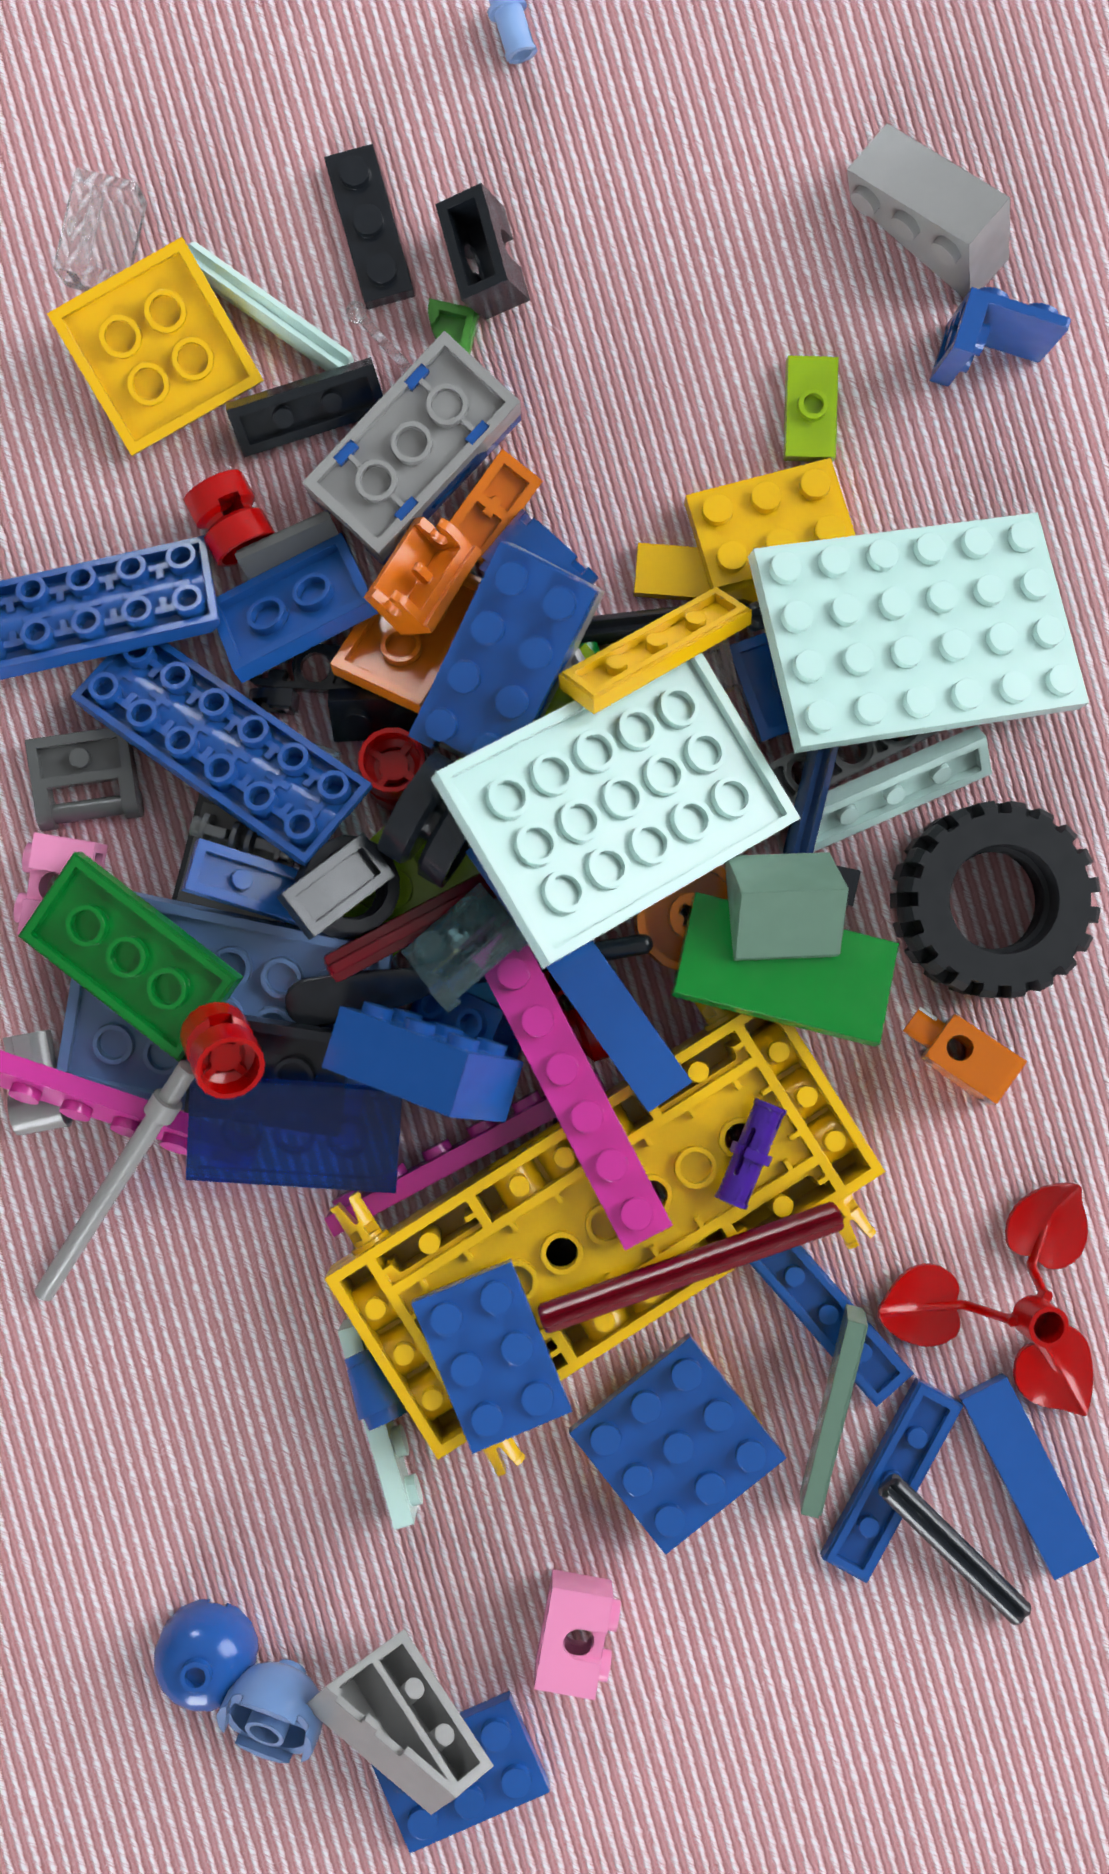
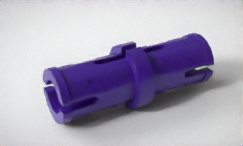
(750, 1154)

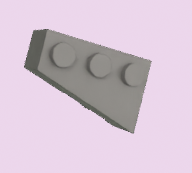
(932, 208)
(403, 1724)

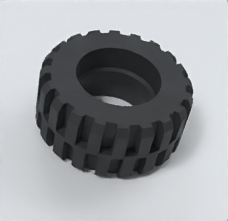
(1059, 889)

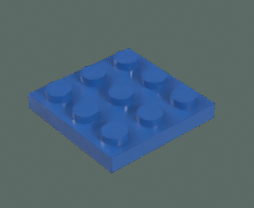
(677, 1443)

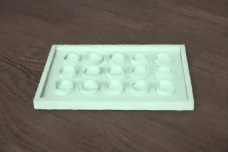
(916, 631)
(614, 806)

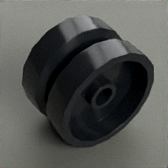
(423, 817)

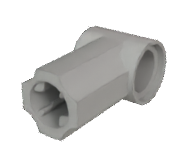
(44, 1116)

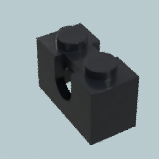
(479, 228)

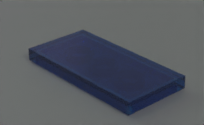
(296, 1136)

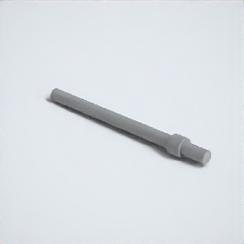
(159, 1111)

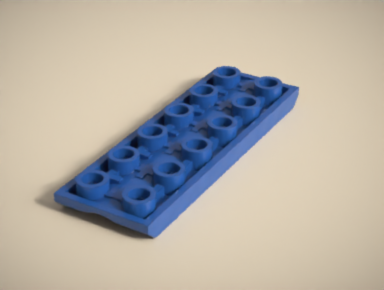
(106, 607)
(224, 747)

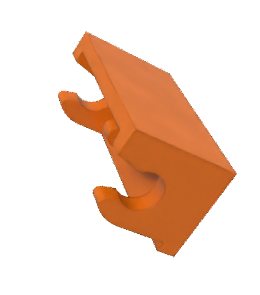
(495, 501)
(422, 576)

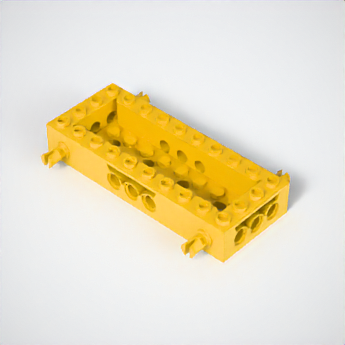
(545, 1195)

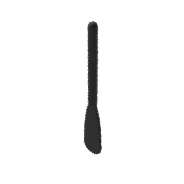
(319, 998)

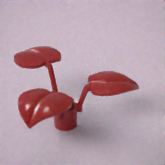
(1058, 1365)

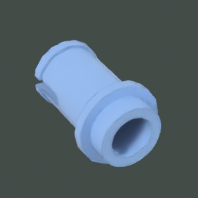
(513, 29)

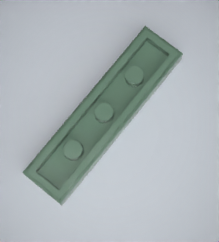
(833, 1411)

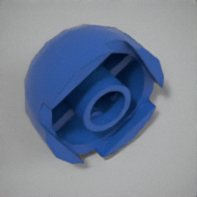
(204, 1653)

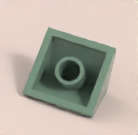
(785, 906)

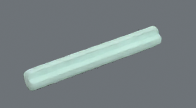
(270, 312)

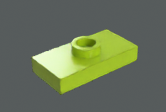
(810, 408)

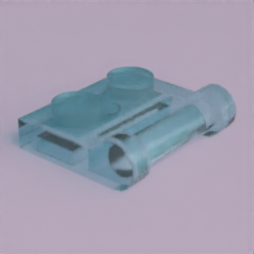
(463, 946)

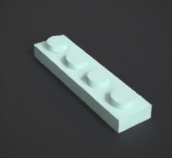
(904, 785)
(388, 1448)

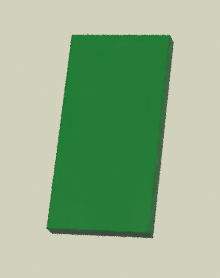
(126, 952)
(821, 994)

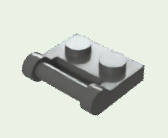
(80, 761)

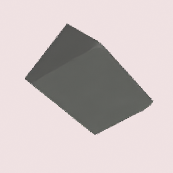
(285, 544)

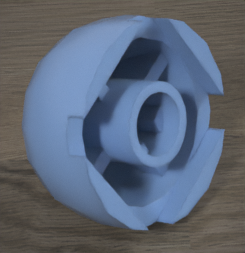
(272, 1711)

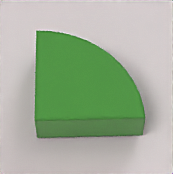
(455, 319)

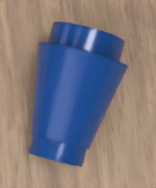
(371, 1391)

